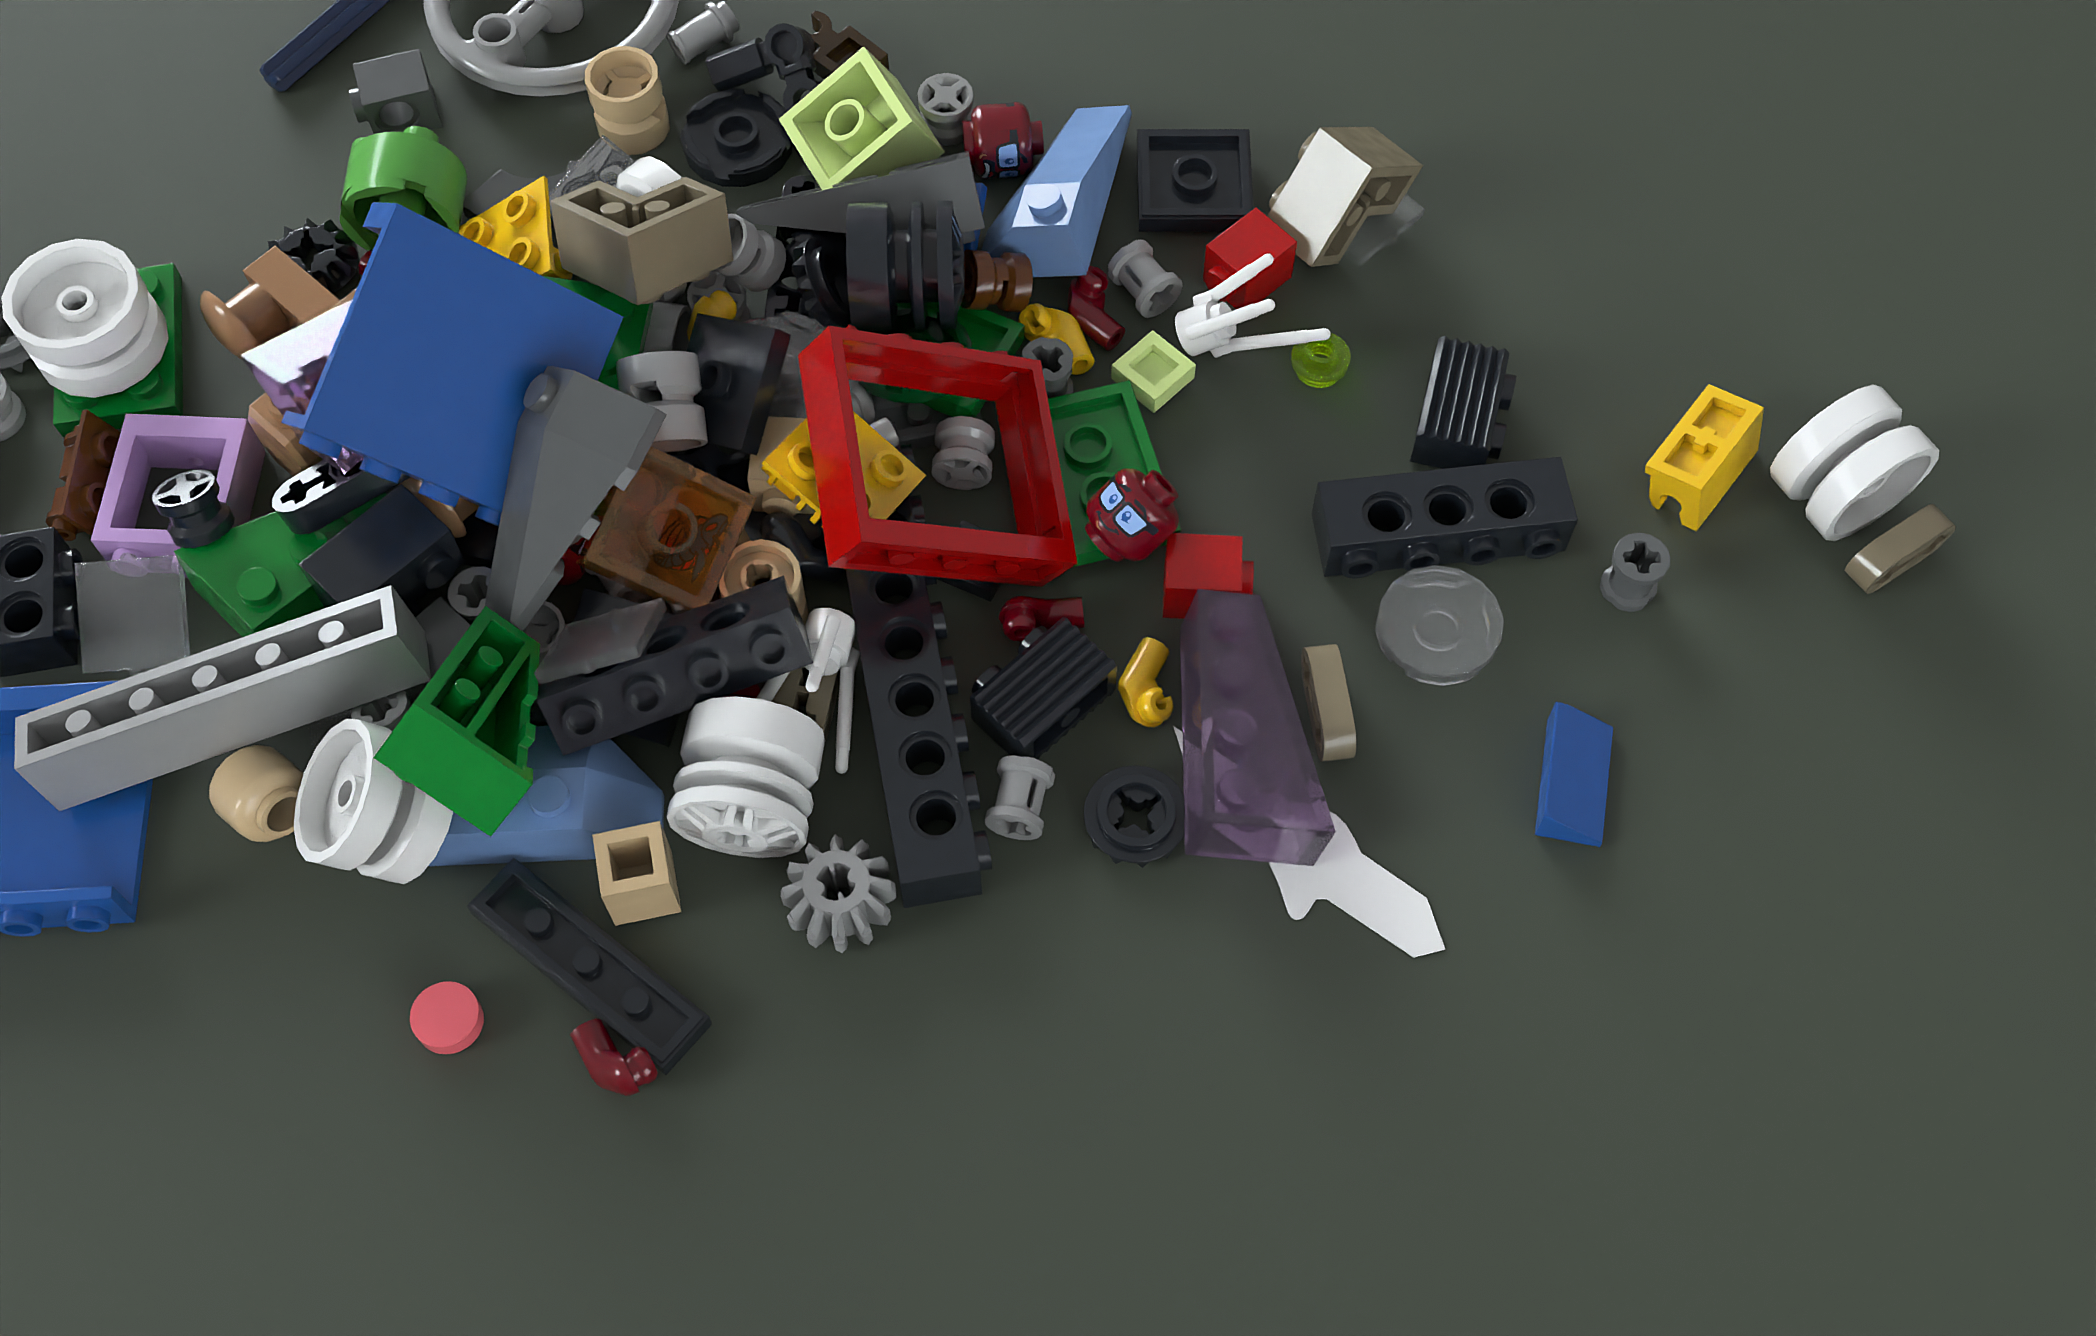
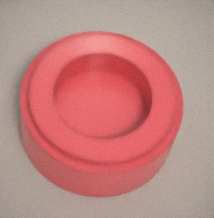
(446, 1017)

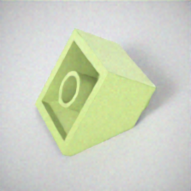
(858, 124)

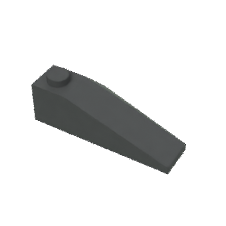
(927, 181)
(564, 461)

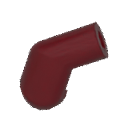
(1087, 304)
(1025, 613)
(607, 1065)

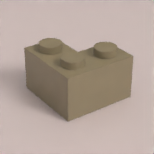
(1336, 186)
(644, 241)

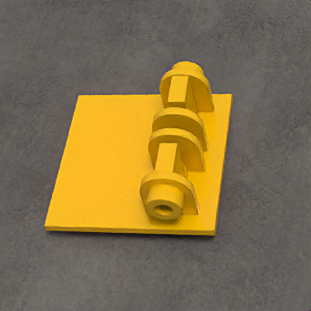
(520, 230)
(886, 471)

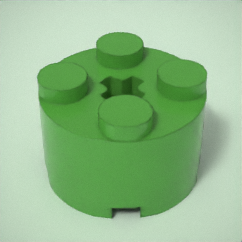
(402, 170)

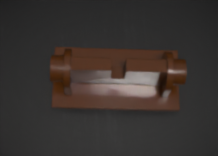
(86, 472)

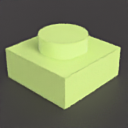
(1154, 370)

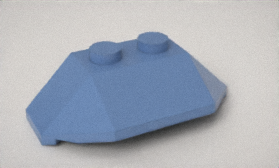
(566, 804)

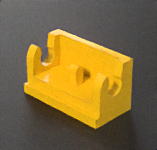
(1705, 454)

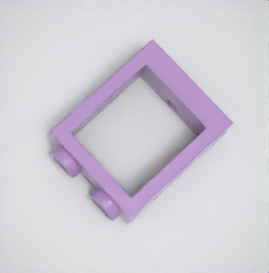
(173, 443)

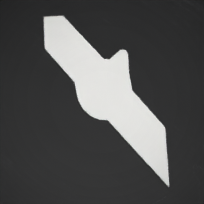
(1360, 890)

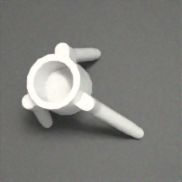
(1212, 324)
(831, 642)

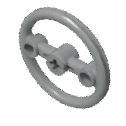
(497, 52)

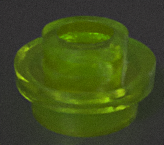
(1321, 371)

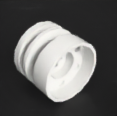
(746, 777)

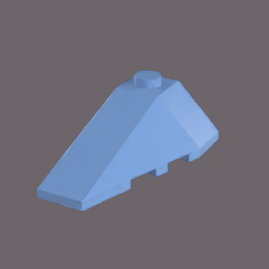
(1064, 196)

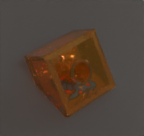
(668, 531)

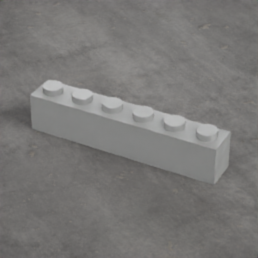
(221, 699)

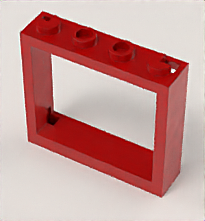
(856, 541)

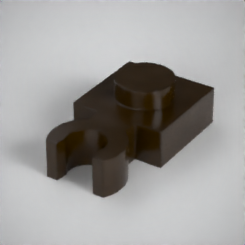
(835, 48)

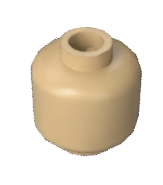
(257, 792)

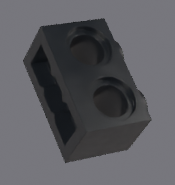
(37, 592)

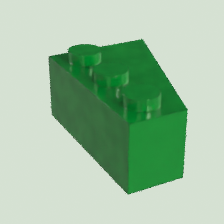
(256, 572)
(472, 725)

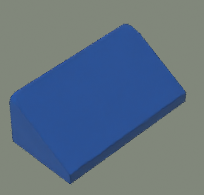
(1574, 777)

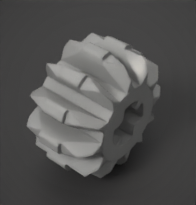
(830, 872)

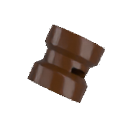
(997, 280)

